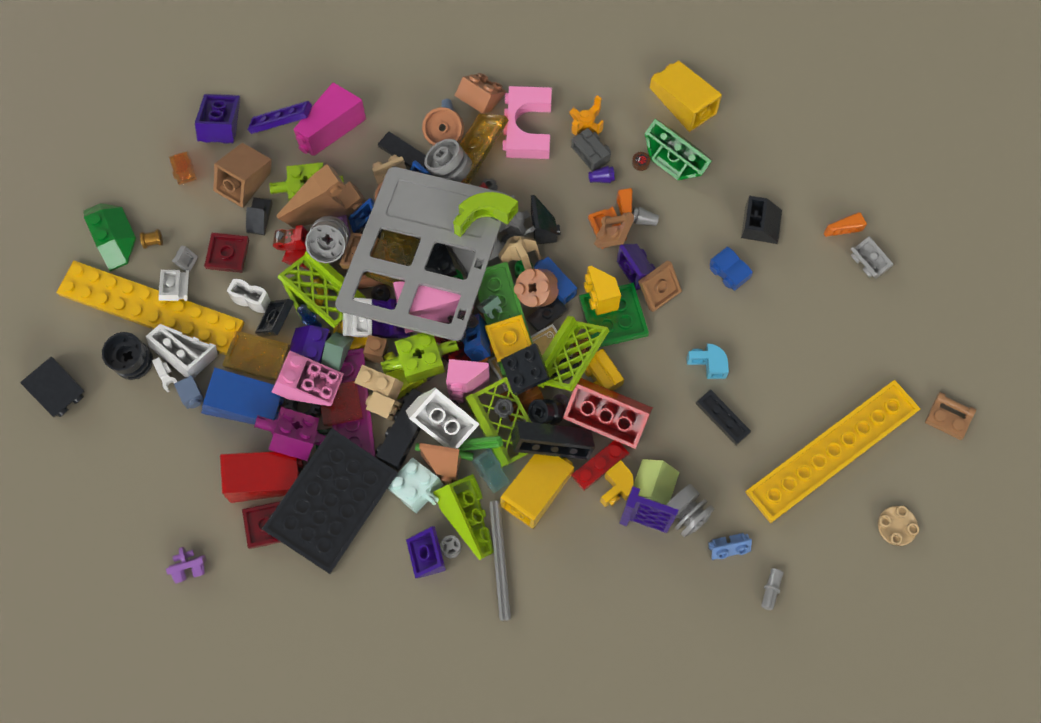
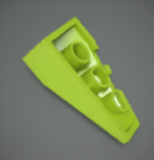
(463, 509)

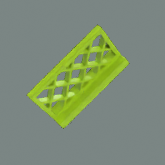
(331, 280)
(559, 349)
(487, 426)

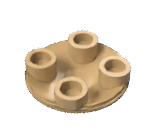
(898, 525)

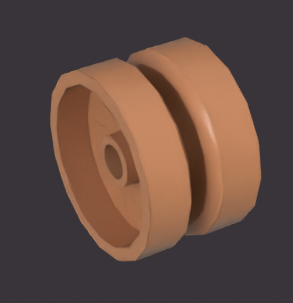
(439, 116)

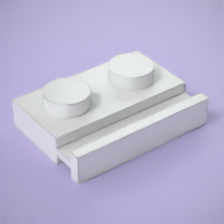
(173, 285)
(355, 325)

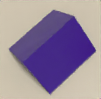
(425, 553)

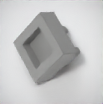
(185, 258)

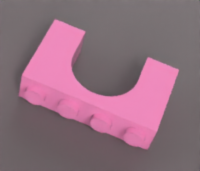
(521, 101)

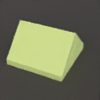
(656, 480)

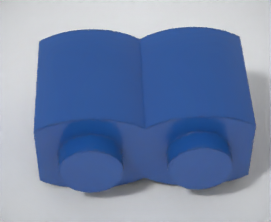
(730, 268)

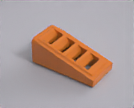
(624, 200)
(850, 224)

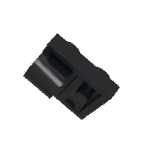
(525, 369)

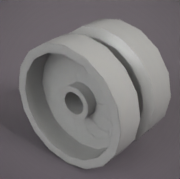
(448, 160)

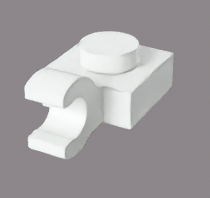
(163, 371)

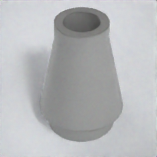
(644, 217)

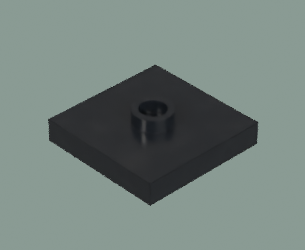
(274, 317)

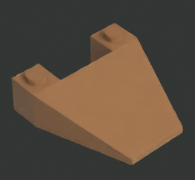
(321, 196)

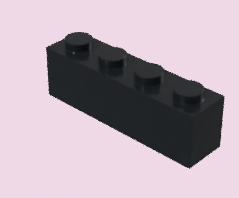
(399, 436)
(552, 440)

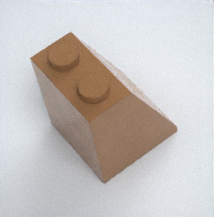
(241, 174)

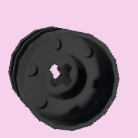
(120, 349)

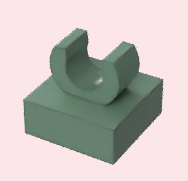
(489, 304)

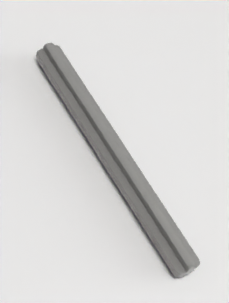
(500, 562)

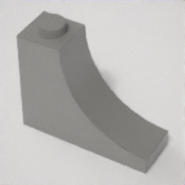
(465, 257)

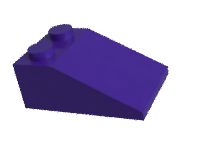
(217, 118)

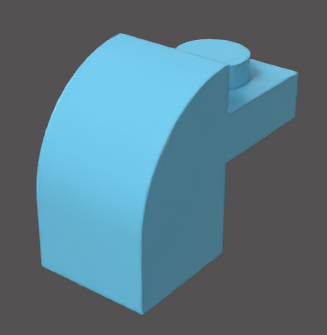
(714, 359)

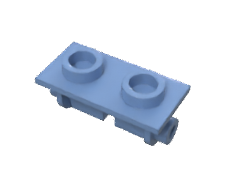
(738, 545)

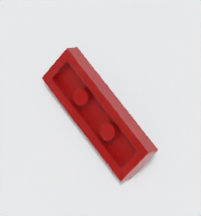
(599, 464)

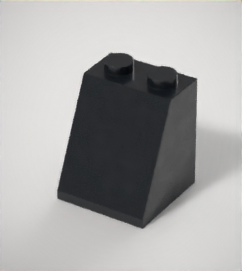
(53, 387)

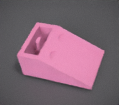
(307, 381)

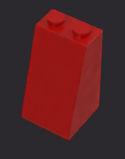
(257, 475)

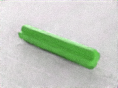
(481, 443)

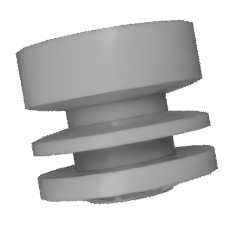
(319, 245)
(689, 511)

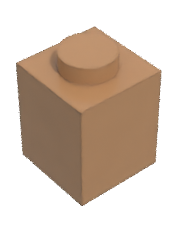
(375, 349)

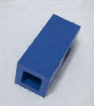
(566, 288)
(477, 341)

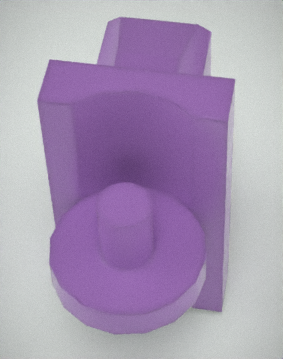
(196, 564)

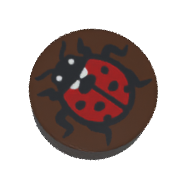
(641, 161)

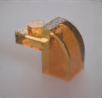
(182, 168)

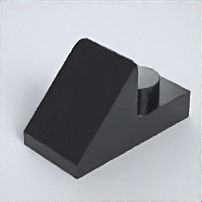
(258, 216)

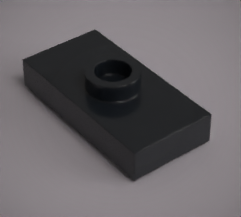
(547, 315)

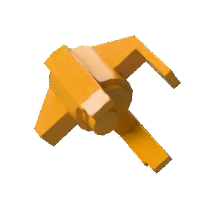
(586, 118)

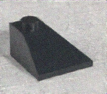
(543, 222)

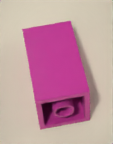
(329, 119)

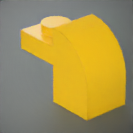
(622, 481)

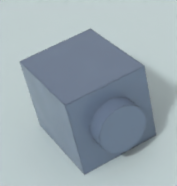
(189, 392)

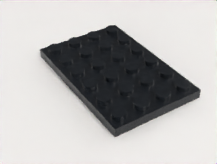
(330, 501)

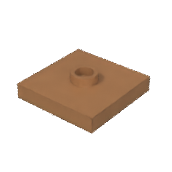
(660, 286)

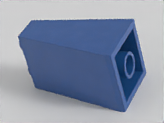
(240, 398)

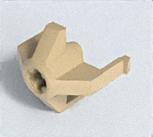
(518, 249)

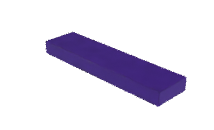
(279, 117)

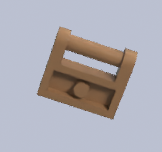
(614, 235)
(948, 421)

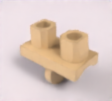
(380, 170)

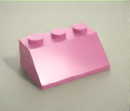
(466, 378)

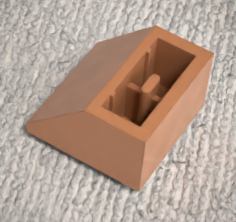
(480, 92)

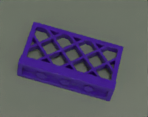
(647, 512)

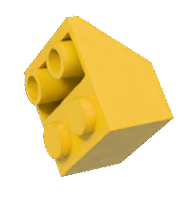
(602, 290)

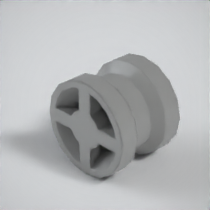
(449, 543)

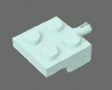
(415, 485)

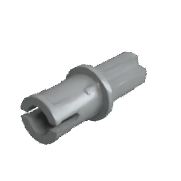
(772, 589)

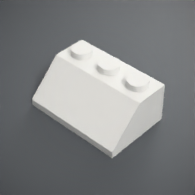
(441, 418)

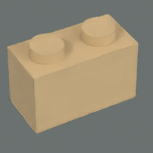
(379, 382)
(382, 405)

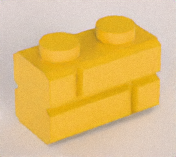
(604, 371)

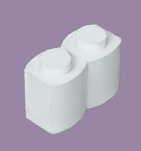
(248, 295)

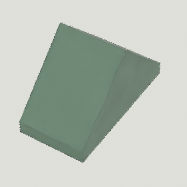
(336, 350)

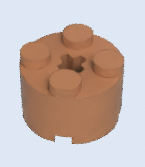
(536, 287)

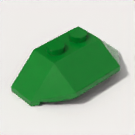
(675, 152)
(111, 233)

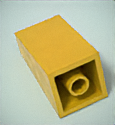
(685, 95)
(536, 487)

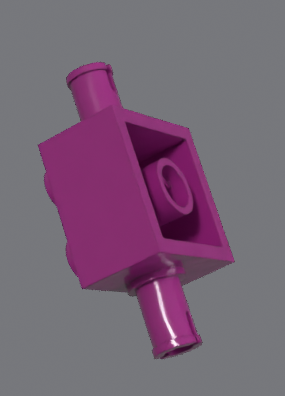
(292, 433)

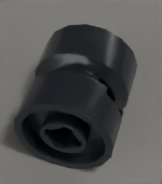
(546, 411)

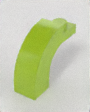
(484, 205)

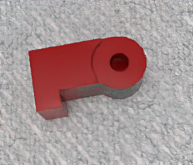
(290, 239)

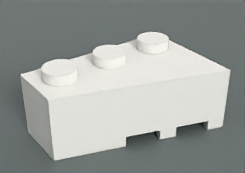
(182, 352)

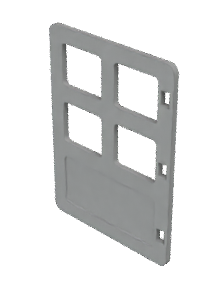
(423, 209)

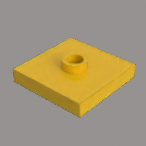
(508, 337)

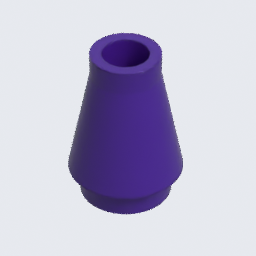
(602, 175)

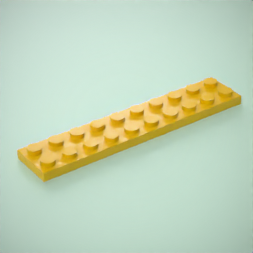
(142, 305)
(832, 451)

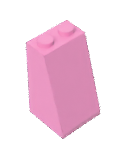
(430, 303)

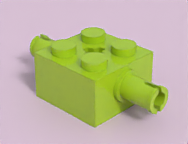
(296, 177)
(408, 353)

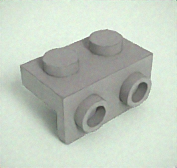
(871, 257)

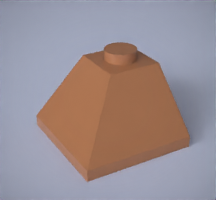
(442, 461)

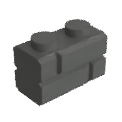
(590, 149)

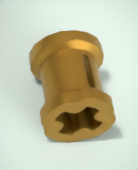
(152, 238)

